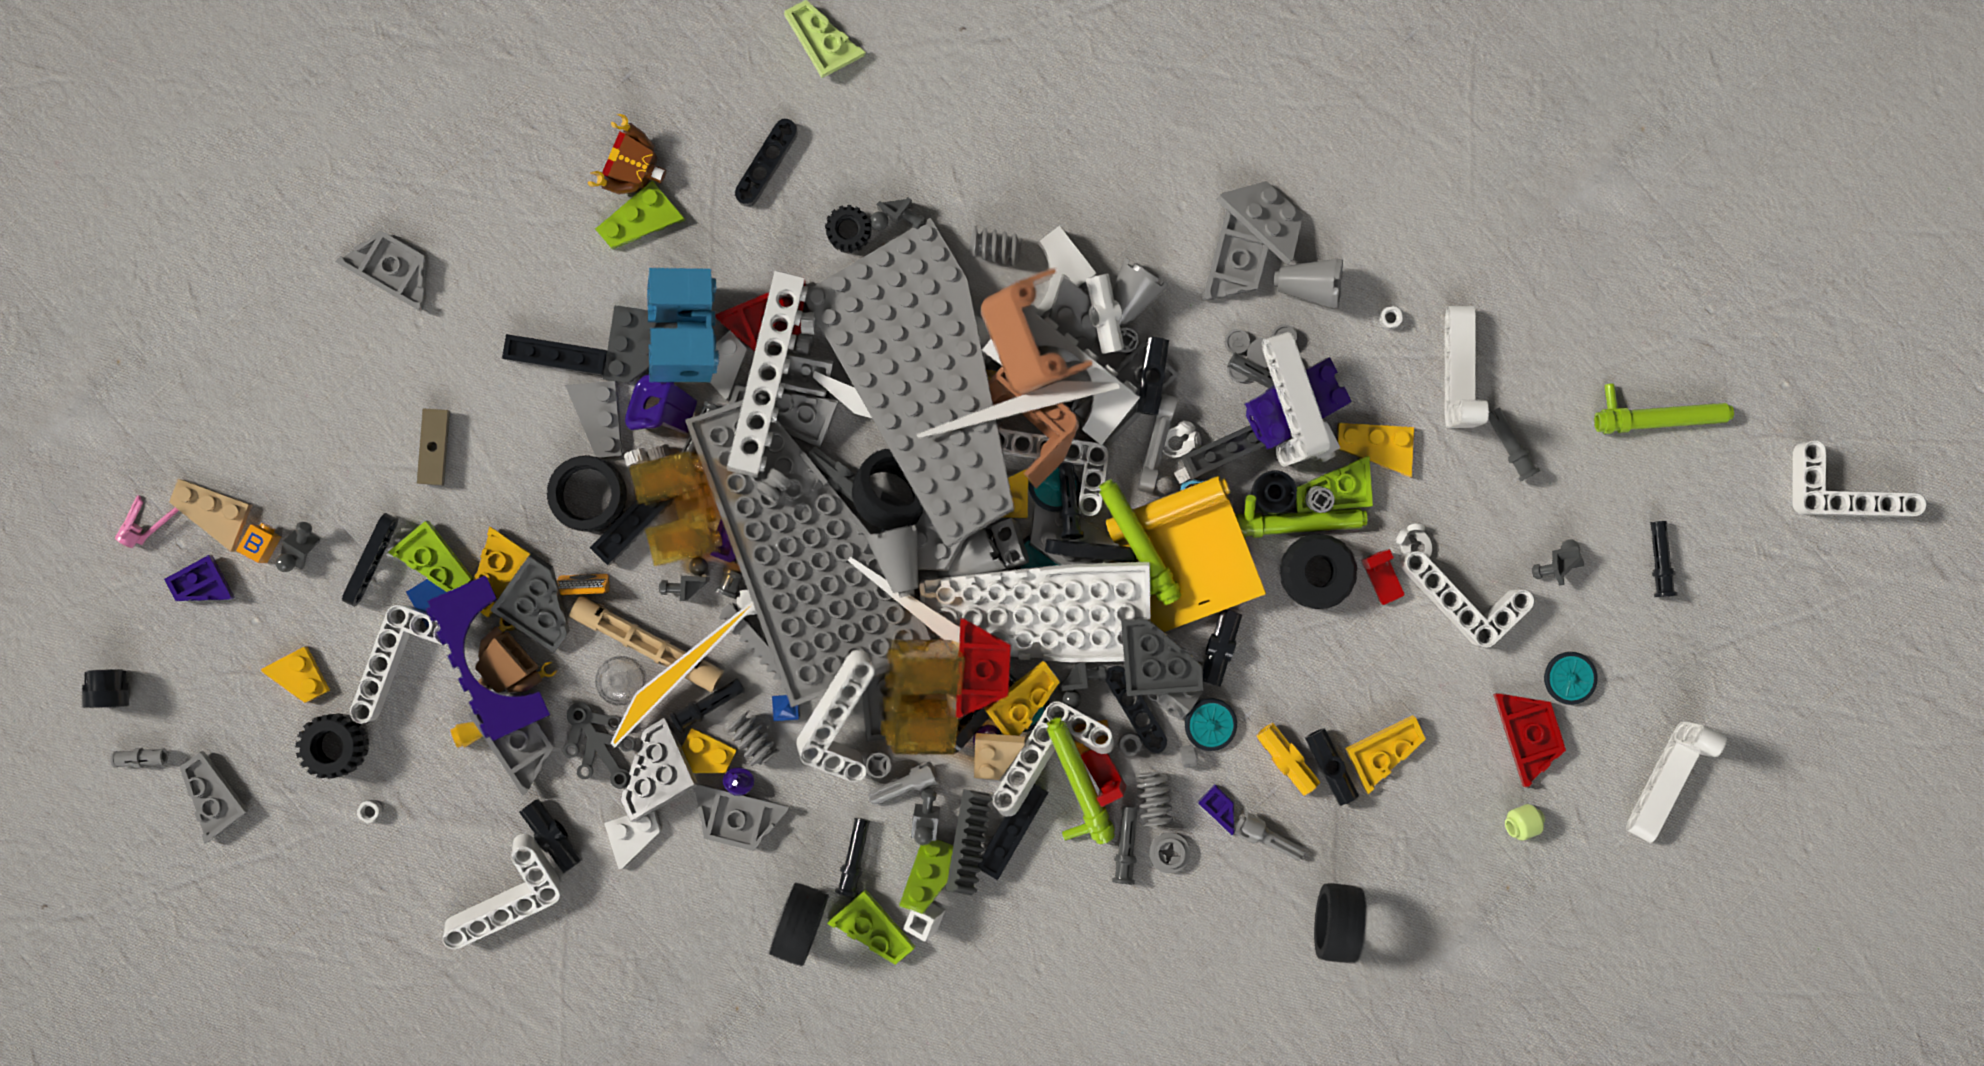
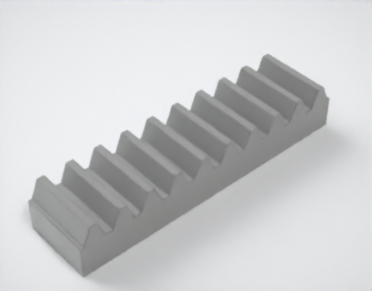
(754, 638)

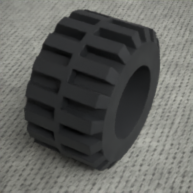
(312, 751)

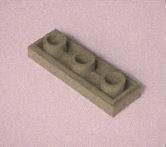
(433, 430)

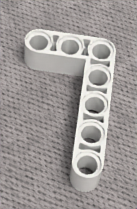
(1460, 368)
(1296, 400)
(1083, 459)
(1846, 501)
(1461, 603)
(393, 654)
(833, 719)
(1044, 751)
(1670, 776)
(510, 900)

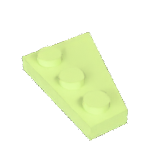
(821, 40)

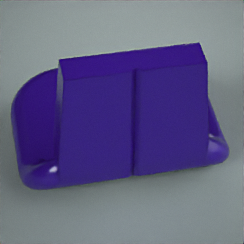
(672, 411)

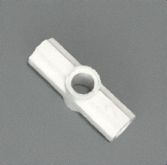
(1105, 313)

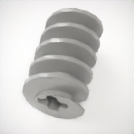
(995, 246)
(751, 739)
(1154, 798)

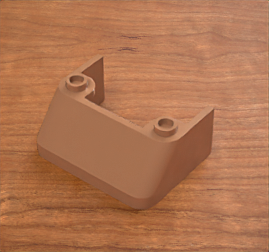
(1014, 340)
(1054, 421)

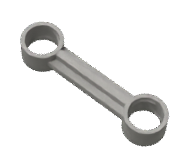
(1150, 469)

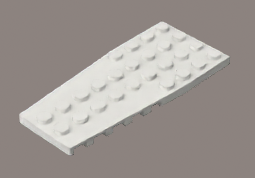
(1049, 610)

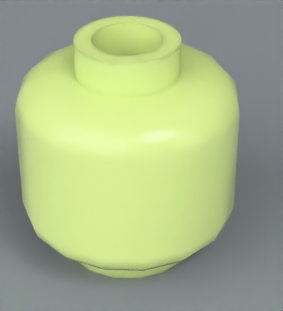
(1525, 822)

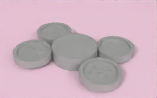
(1239, 341)

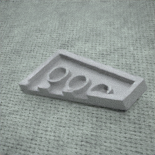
(799, 414)

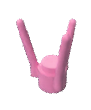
(131, 533)

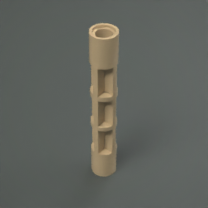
(631, 635)

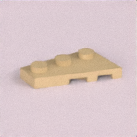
(212, 511)

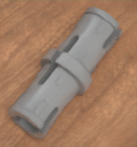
(139, 757)

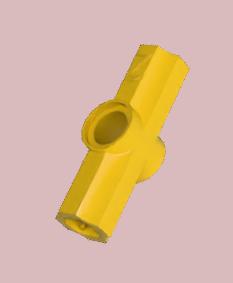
(1288, 759)

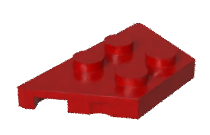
(747, 318)
(984, 669)
(1530, 734)

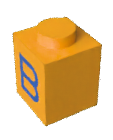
(259, 542)

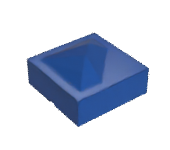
(782, 709)

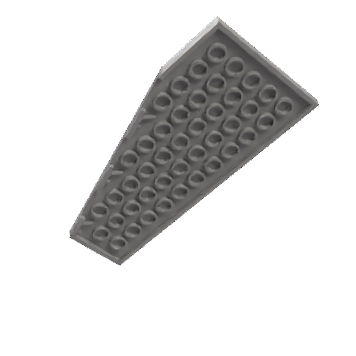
(917, 361)
(797, 561)

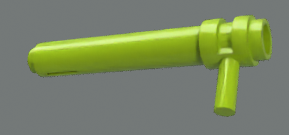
(1624, 420)
(1257, 525)
(1160, 576)
(1094, 815)

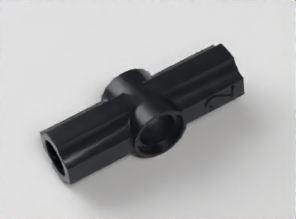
(1155, 360)
(1221, 647)
(1339, 781)
(550, 835)

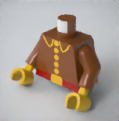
(629, 162)

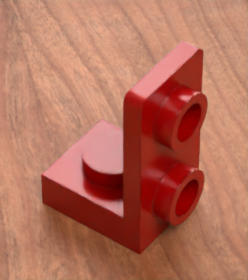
(1383, 576)
(1105, 775)

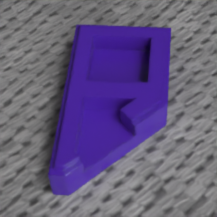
(1219, 807)

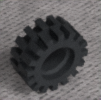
(837, 218)

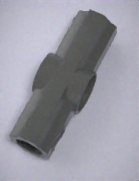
(835, 473)

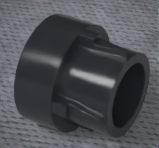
(1287, 489)
(105, 689)

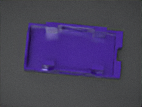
(1269, 412)

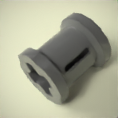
(728, 574)

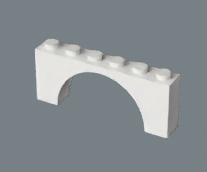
(1066, 260)
(1106, 407)

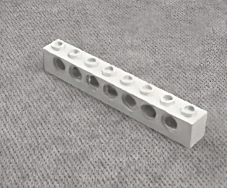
(782, 286)

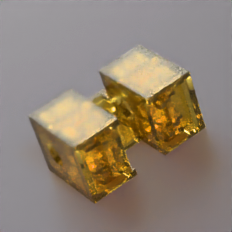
(677, 479)
(918, 724)

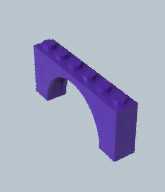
(454, 615)

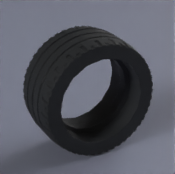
(556, 498)
(873, 508)
(1340, 923)
(798, 924)

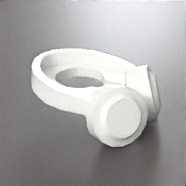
(1193, 441)
(1418, 532)

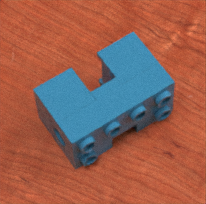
(690, 349)

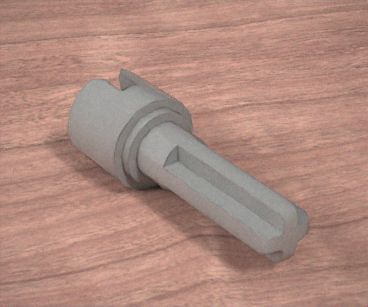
(919, 778)
(1254, 830)

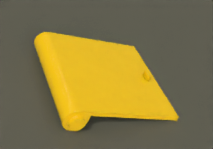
(1202, 547)

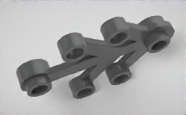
(595, 742)

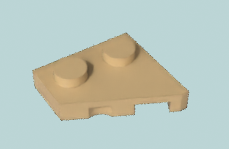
(995, 754)

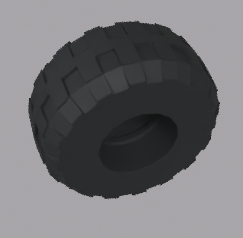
(1342, 571)

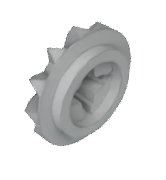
(1176, 862)

